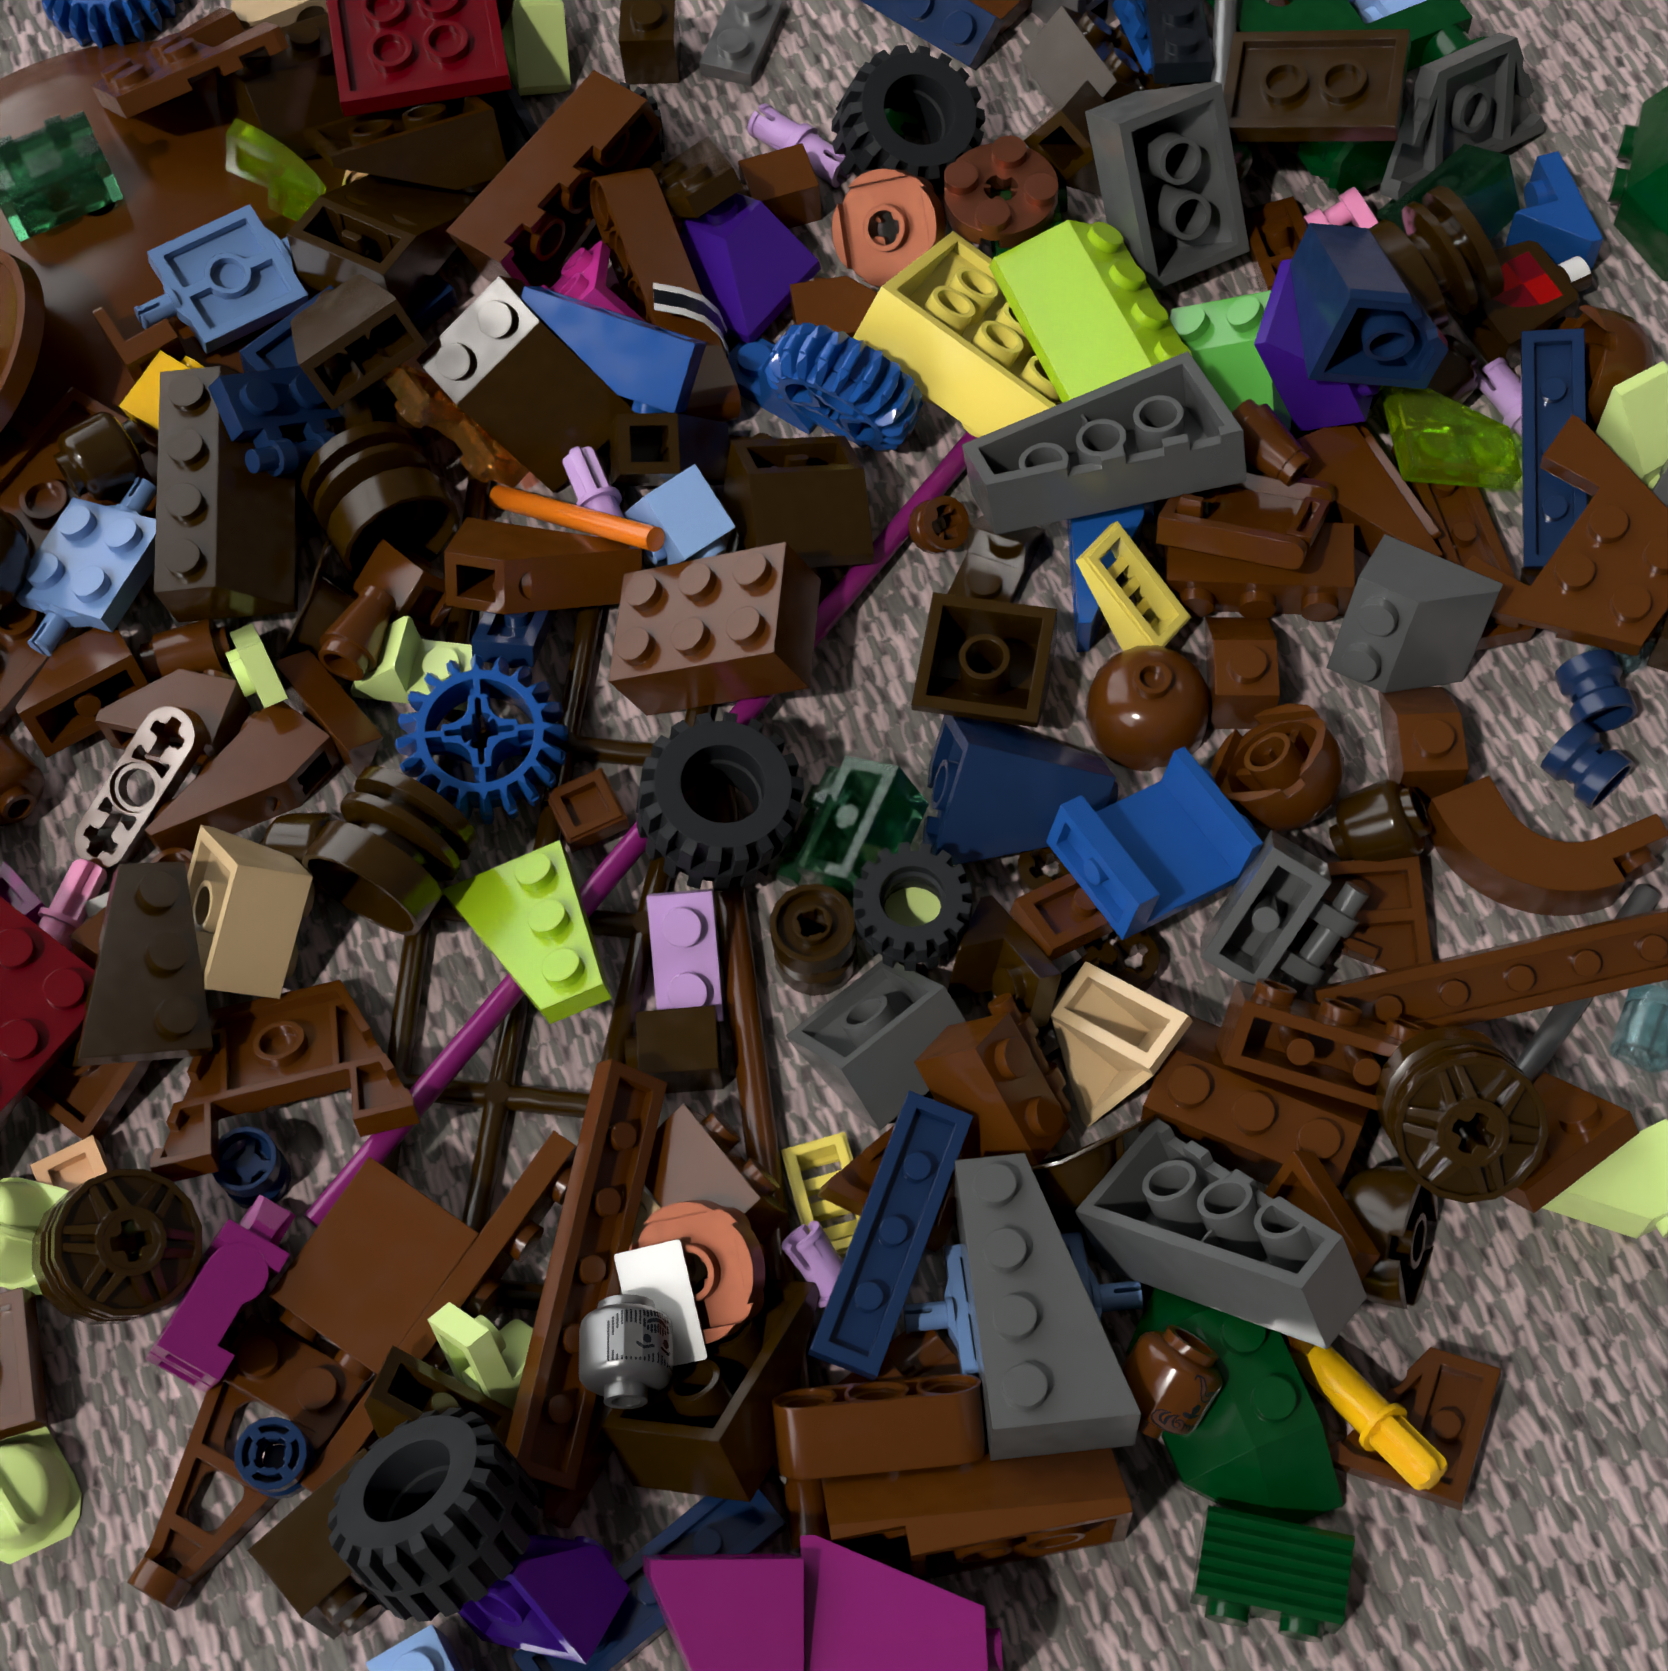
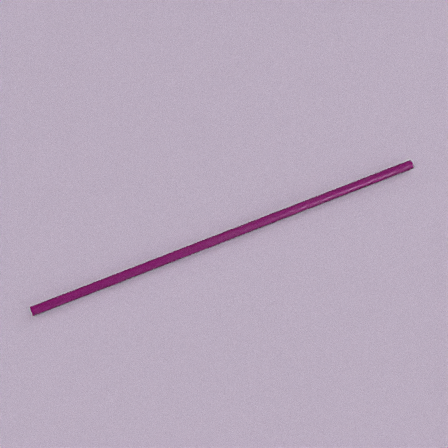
(630, 848)

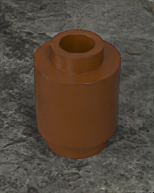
(187, 647)

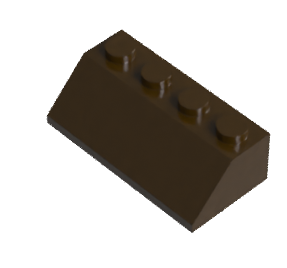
(220, 530)

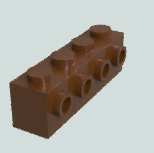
(1310, 1044)

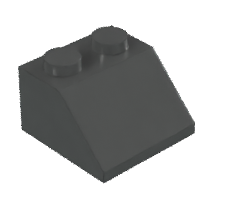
(1412, 620)
(871, 1037)

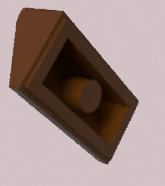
(329, 708)

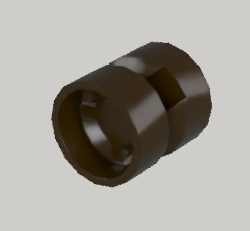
(825, 951)

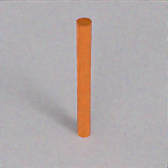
(577, 518)

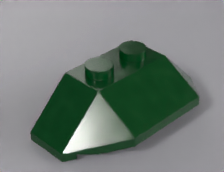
(1643, 184)
(1261, 1437)

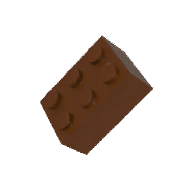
(716, 630)

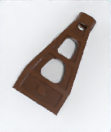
(286, 1379)

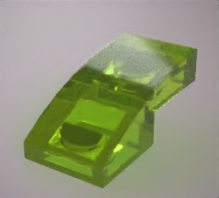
(272, 165)

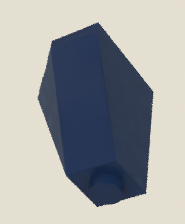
(1360, 313)
(1004, 788)

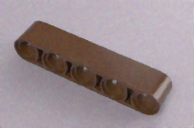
(649, 250)

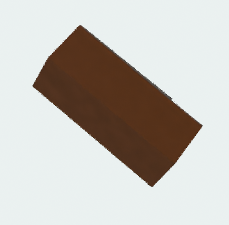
(981, 1511)

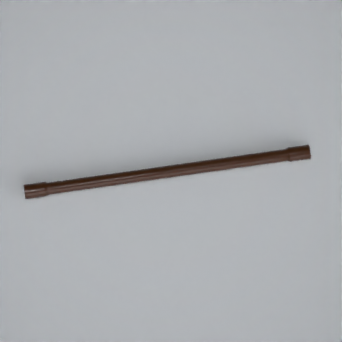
(719, 804)

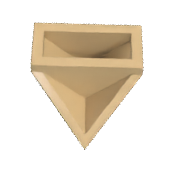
(1111, 1038)

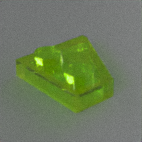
(1448, 441)

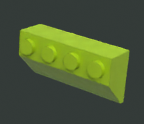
(1085, 307)

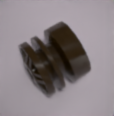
(1442, 254)
(376, 487)
(390, 850)
(1452, 1077)
(108, 1287)

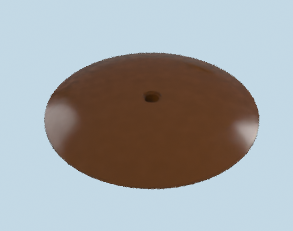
(171, 183)

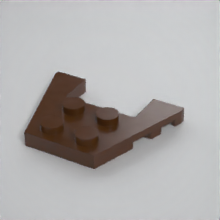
(183, 59)
(1611, 568)
(276, 1055)

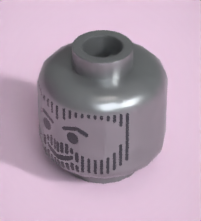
(625, 1350)

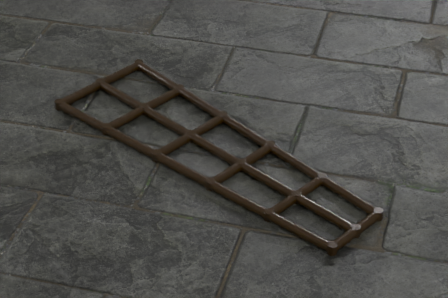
(499, 1093)

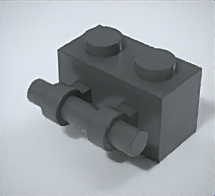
(1268, 910)

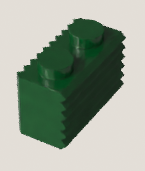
(1272, 1573)

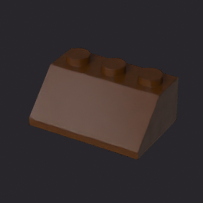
(1247, 1117)

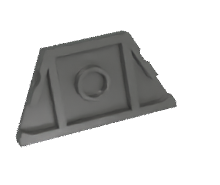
(1460, 100)

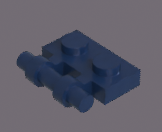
(273, 404)

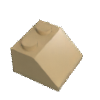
(246, 912)

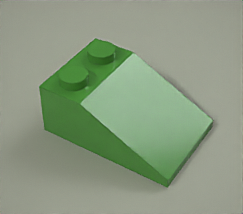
(1223, 346)

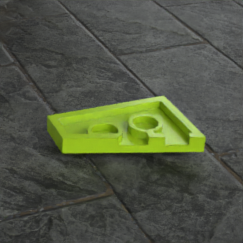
(537, 929)

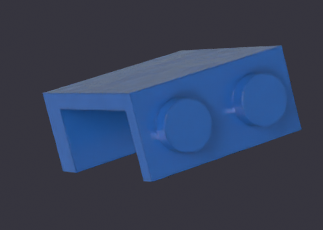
(1155, 846)

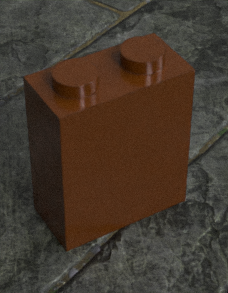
(371, 1268)

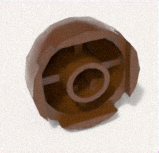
(1613, 353)
(1147, 707)
(1281, 769)

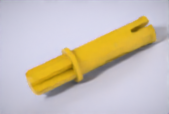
(1377, 1421)

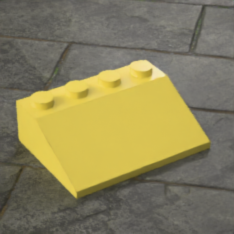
(958, 339)

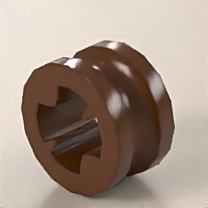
(928, 511)

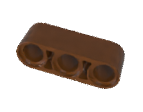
(879, 1426)

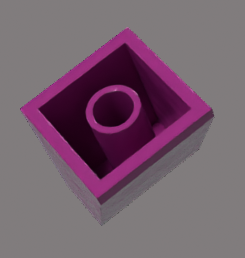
(732, 1609)
(886, 1620)

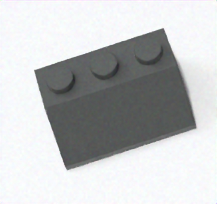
(1170, 179)

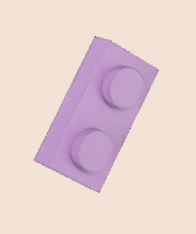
(685, 950)

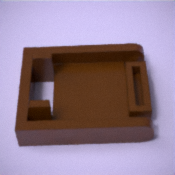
(1250, 520)

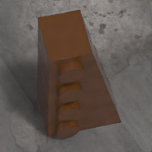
(540, 201)

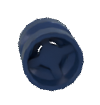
(1595, 690)
(1582, 761)
(242, 1157)
(283, 1465)

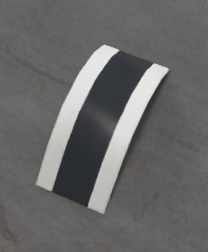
(690, 304)

